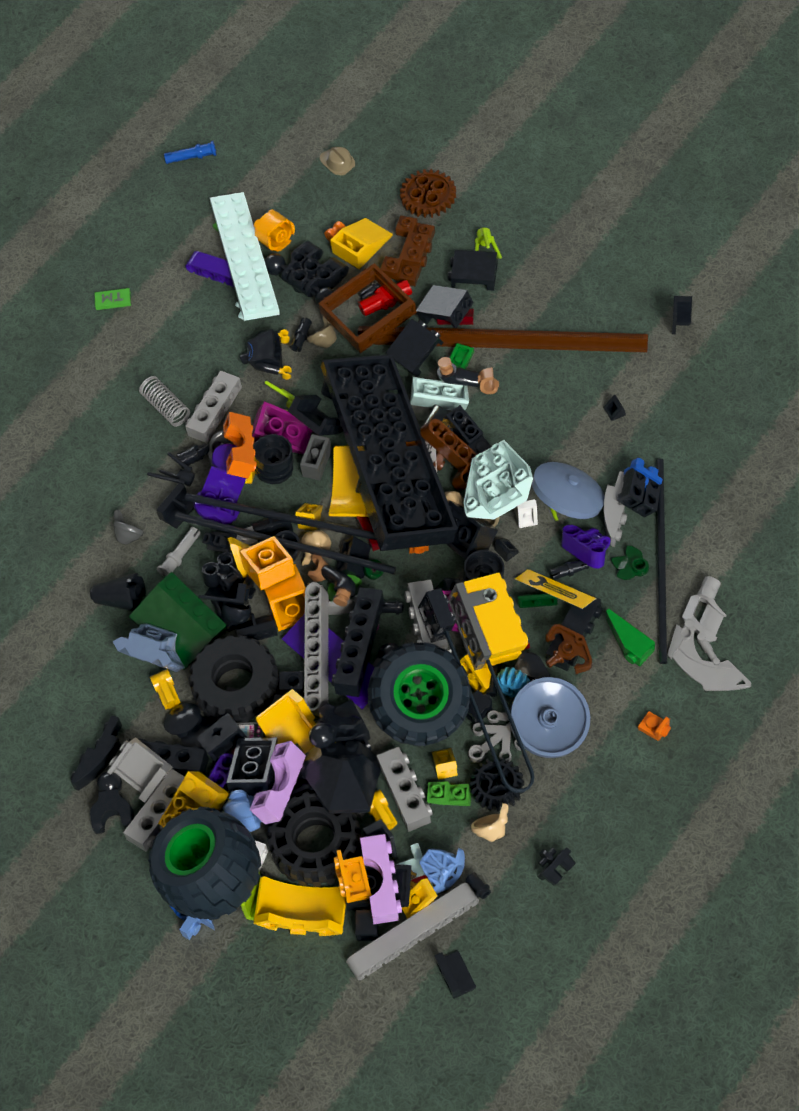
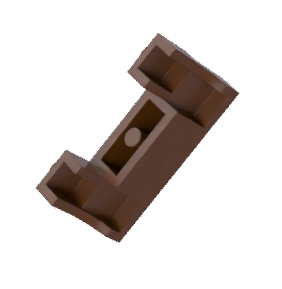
(413, 253)

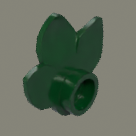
(628, 564)

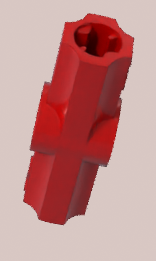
(382, 299)

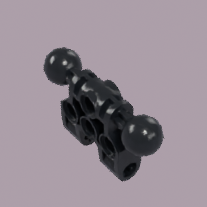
(306, 273)

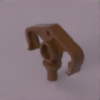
(572, 646)

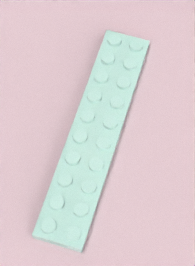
(244, 256)

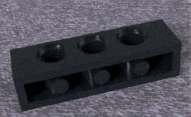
(197, 756)

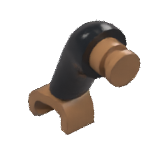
(459, 376)
(343, 584)

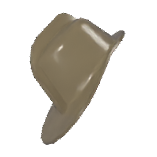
(337, 160)

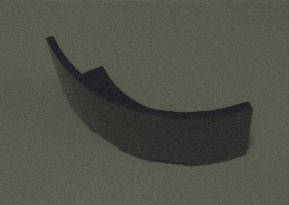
(239, 593)

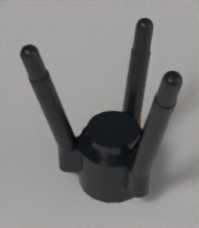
(184, 476)

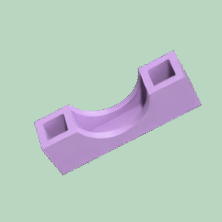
(287, 763)
(383, 903)

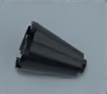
(120, 593)

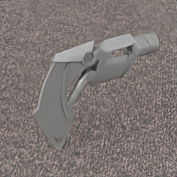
(713, 674)

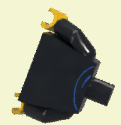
(266, 352)

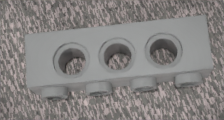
(230, 387)
(148, 814)
(412, 817)

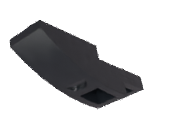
(467, 430)
(95, 760)

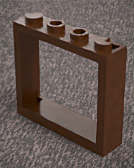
(383, 326)

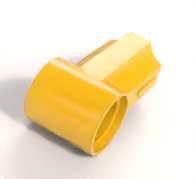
(164, 686)
(380, 810)

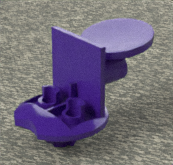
(220, 486)

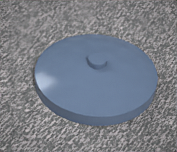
(568, 490)
(550, 717)

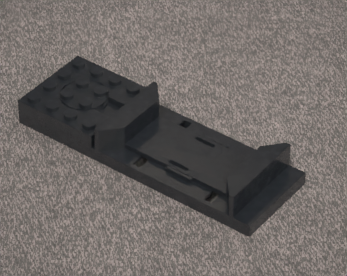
(394, 479)

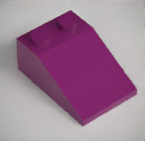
(278, 421)

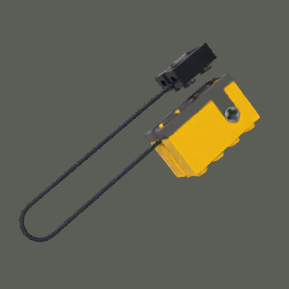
(489, 634)

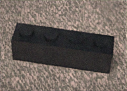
(580, 621)

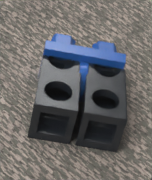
(640, 488)

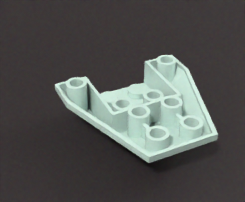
(496, 482)

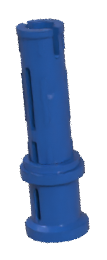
(193, 152)

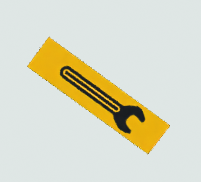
(555, 588)

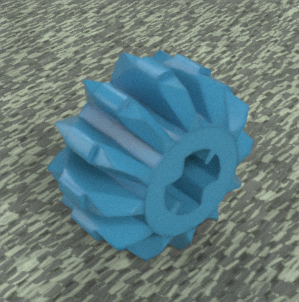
(512, 681)

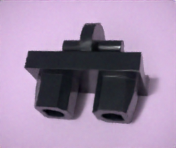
(218, 541)
(550, 872)

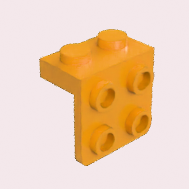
(352, 878)

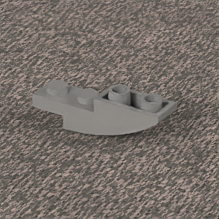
(614, 511)

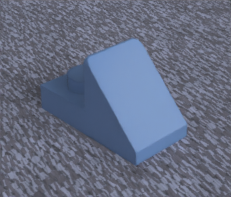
(192, 926)

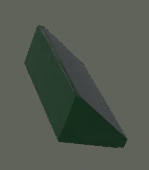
(537, 600)

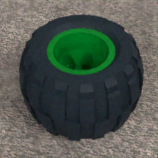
(433, 666)
(204, 863)

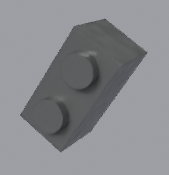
(316, 457)

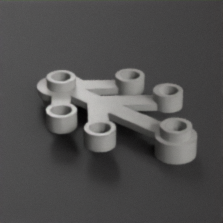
(501, 733)

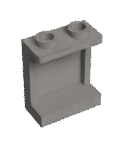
(140, 767)

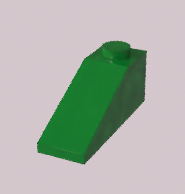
(633, 643)

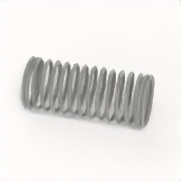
(173, 415)

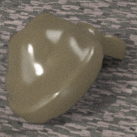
(324, 337)

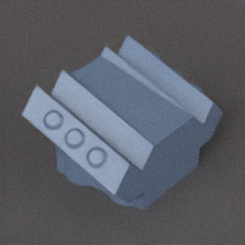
(151, 645)

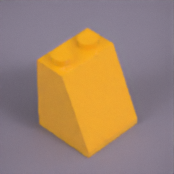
(287, 600)

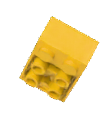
(359, 242)
(193, 793)

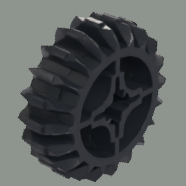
(490, 798)

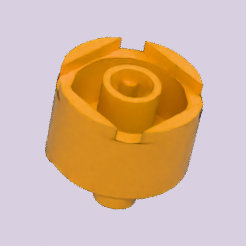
(274, 230)

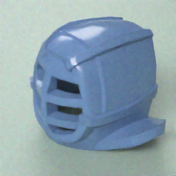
(239, 807)
(440, 866)

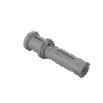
(174, 558)

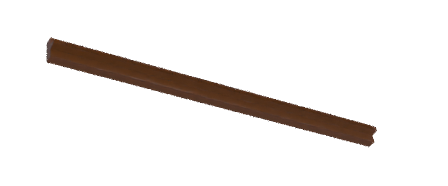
(531, 339)

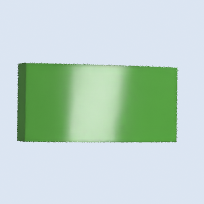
(446, 794)

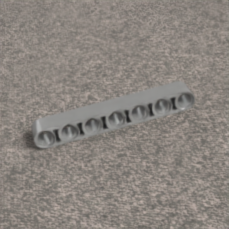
(312, 640)
(411, 930)

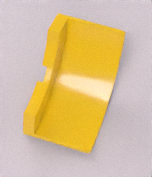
(344, 498)
(288, 720)
(299, 908)

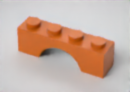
(241, 458)

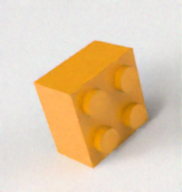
(267, 563)

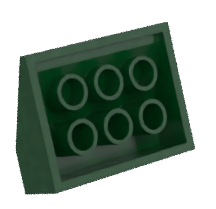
(180, 611)

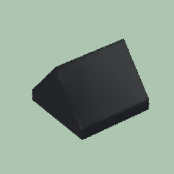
(614, 408)
(505, 549)

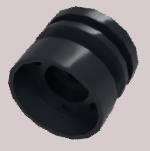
(273, 459)
(482, 564)

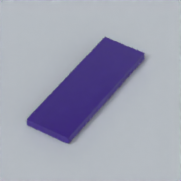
(296, 640)

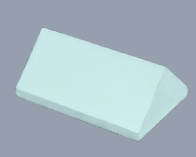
(431, 392)

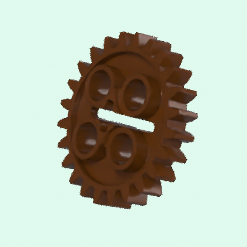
(428, 187)

